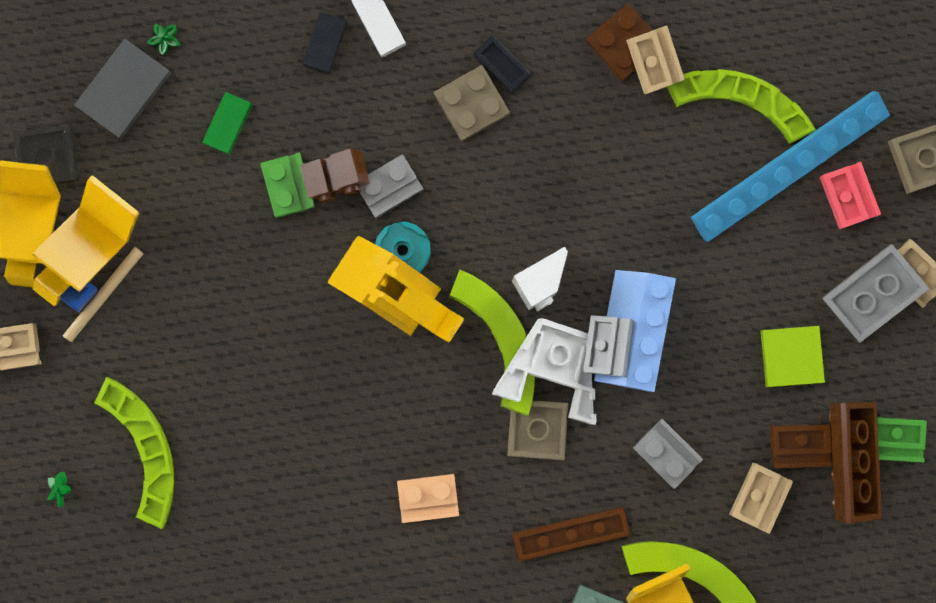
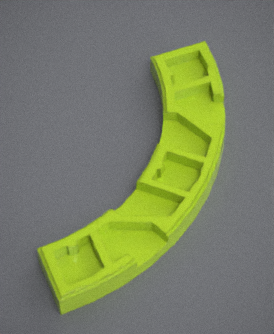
(748, 91)
(503, 325)
(151, 445)
(705, 570)

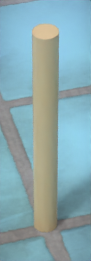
(102, 295)

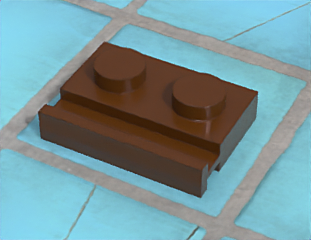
(801, 446)

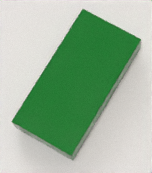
(227, 123)

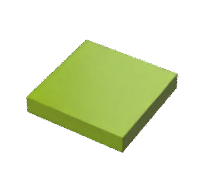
(792, 356)

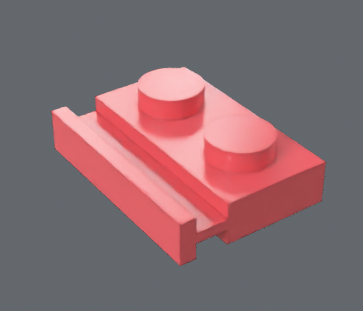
(850, 195)

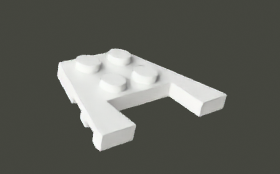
(554, 355)

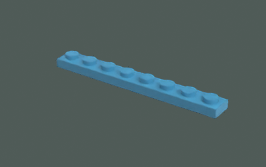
(790, 166)

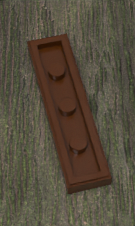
(571, 534)

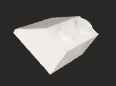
(541, 280)

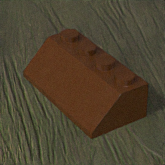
(855, 461)

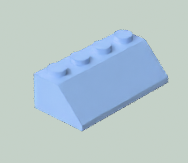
(648, 302)

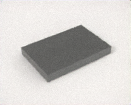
(122, 88)

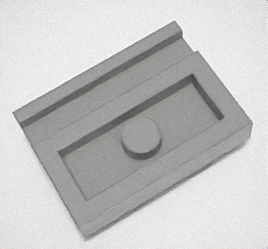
(390, 186)
(608, 346)
(667, 453)

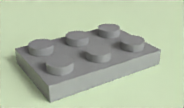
(875, 293)

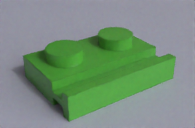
(286, 185)
(901, 439)

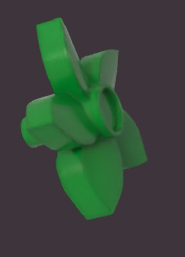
(164, 38)
(58, 488)

